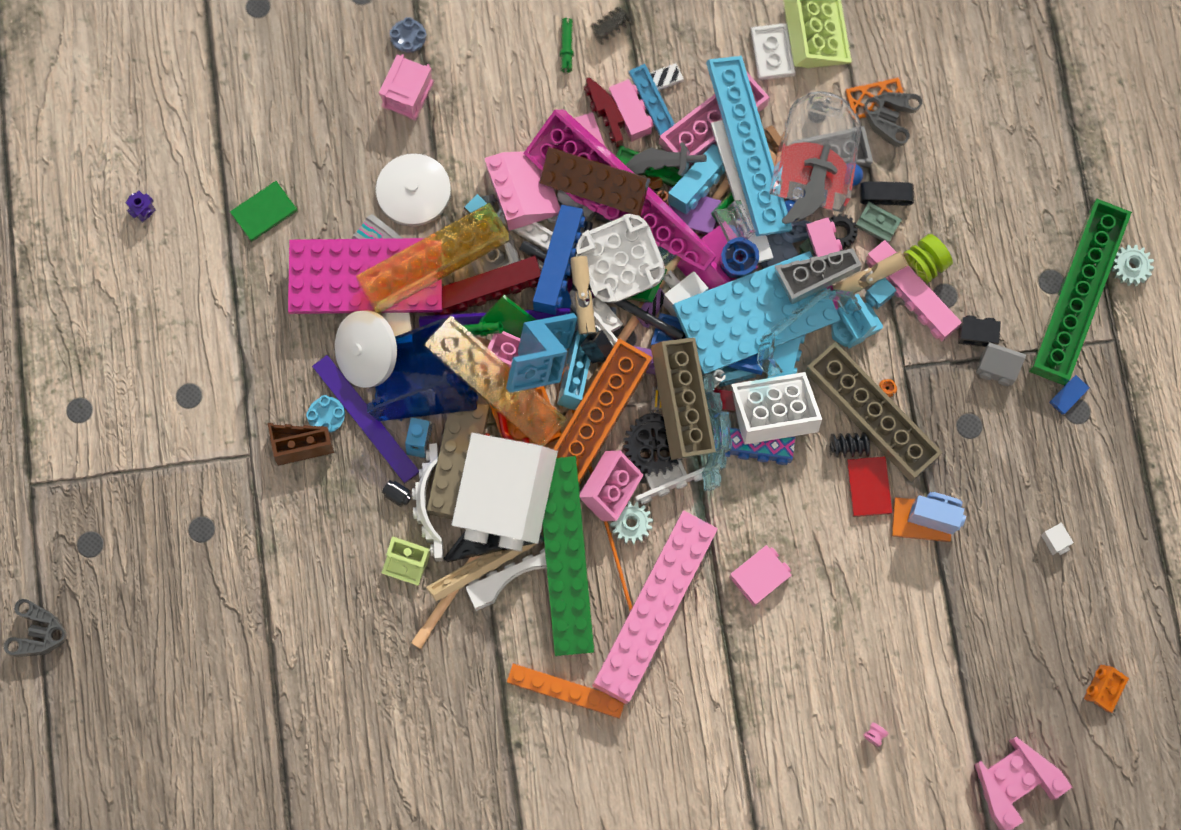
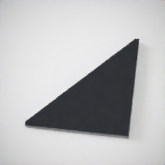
(466, 549)

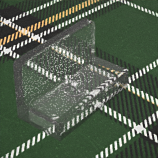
(734, 221)

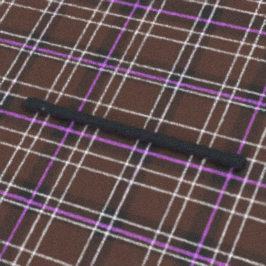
(669, 330)

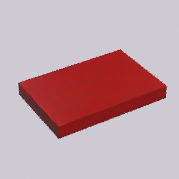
(869, 486)

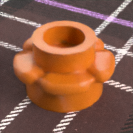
(888, 383)

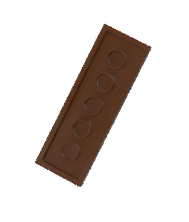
(594, 181)

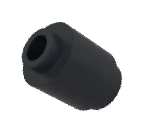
(397, 493)

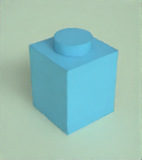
(880, 293)

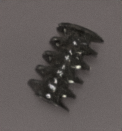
(609, 24)

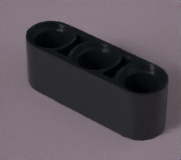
(887, 193)

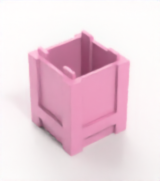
(406, 87)

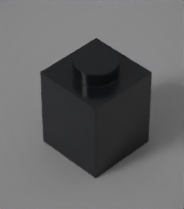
(597, 347)

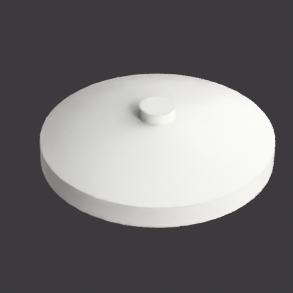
(413, 190)
(365, 348)

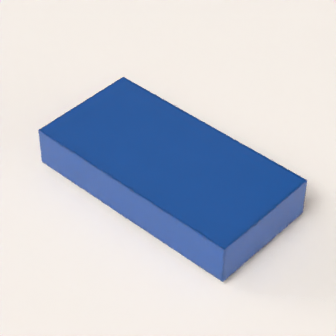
(1069, 395)

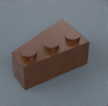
(299, 442)

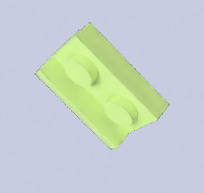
(406, 561)

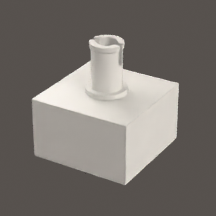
(681, 290)

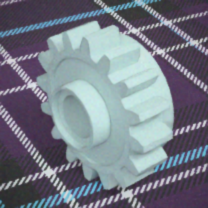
(1139, 259)
(636, 532)

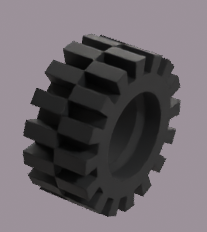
(849, 226)

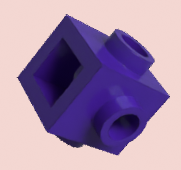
(140, 206)

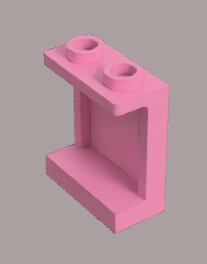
(760, 575)

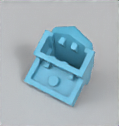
(855, 326)

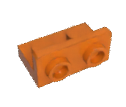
(1106, 687)

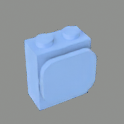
(938, 512)

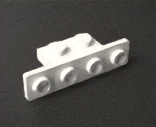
(603, 315)
(663, 483)

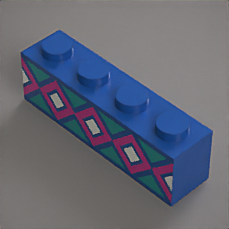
(776, 450)

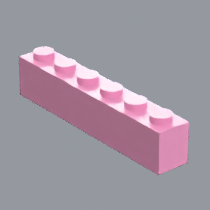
(917, 296)

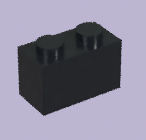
(979, 331)

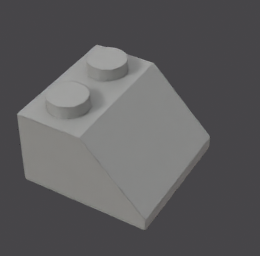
(1000, 364)

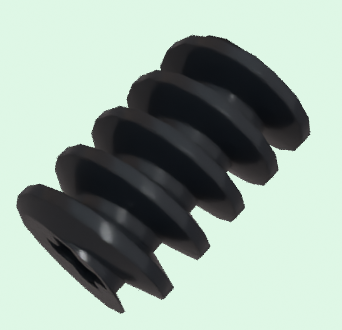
(849, 444)

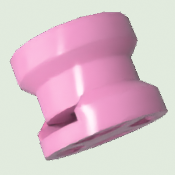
(875, 734)

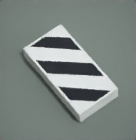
(667, 76)

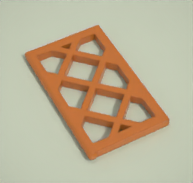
(863, 89)

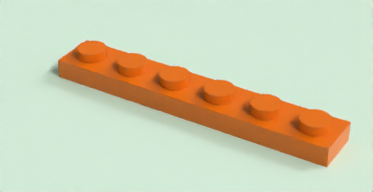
(565, 690)

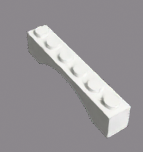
(485, 591)

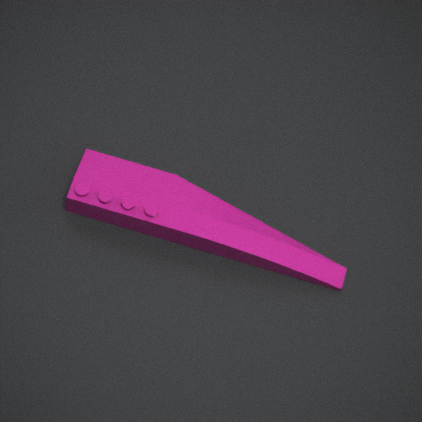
(668, 229)

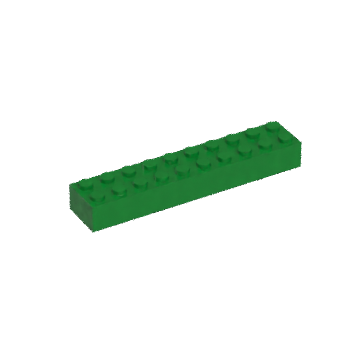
(1080, 292)

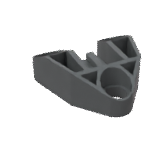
(894, 101)
(31, 647)

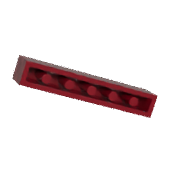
(490, 286)

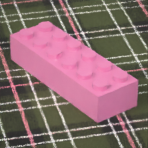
(696, 127)

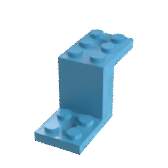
(541, 352)

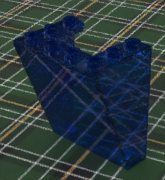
(420, 382)

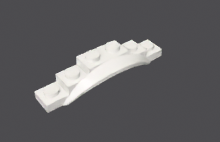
(419, 511)

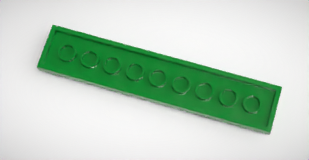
(567, 562)

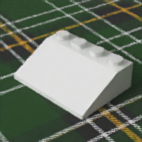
(776, 408)

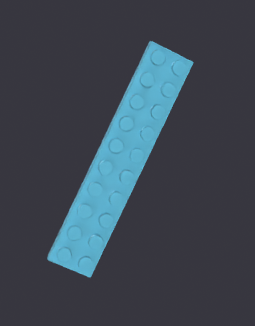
(748, 144)

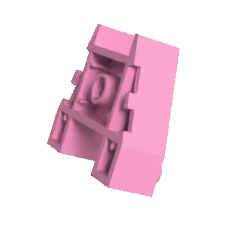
(1015, 777)

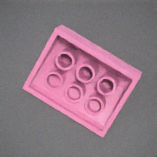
(519, 191)

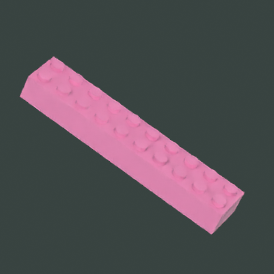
(654, 607)

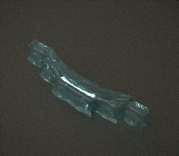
(721, 433)

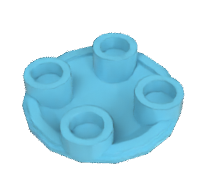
(326, 412)

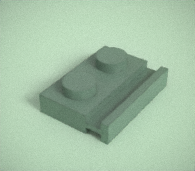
(878, 222)

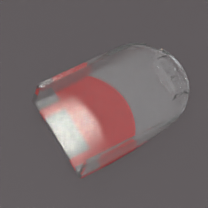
(809, 125)

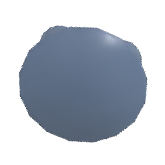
(408, 35)

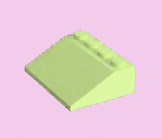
(817, 33)

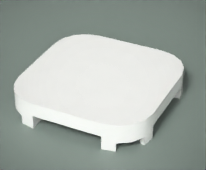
(621, 258)

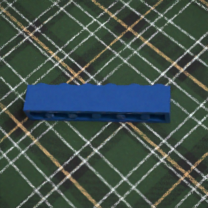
(557, 261)

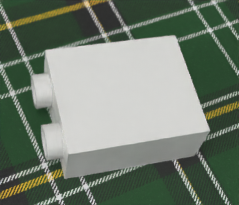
(504, 490)

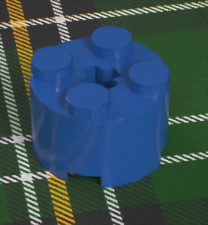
(741, 247)

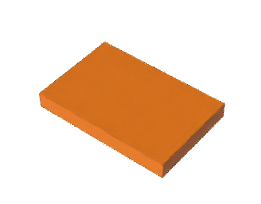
(906, 529)

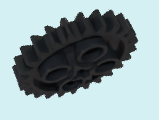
(636, 446)

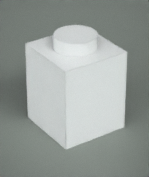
(1057, 539)

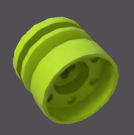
(928, 258)

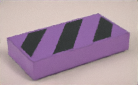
(654, 307)

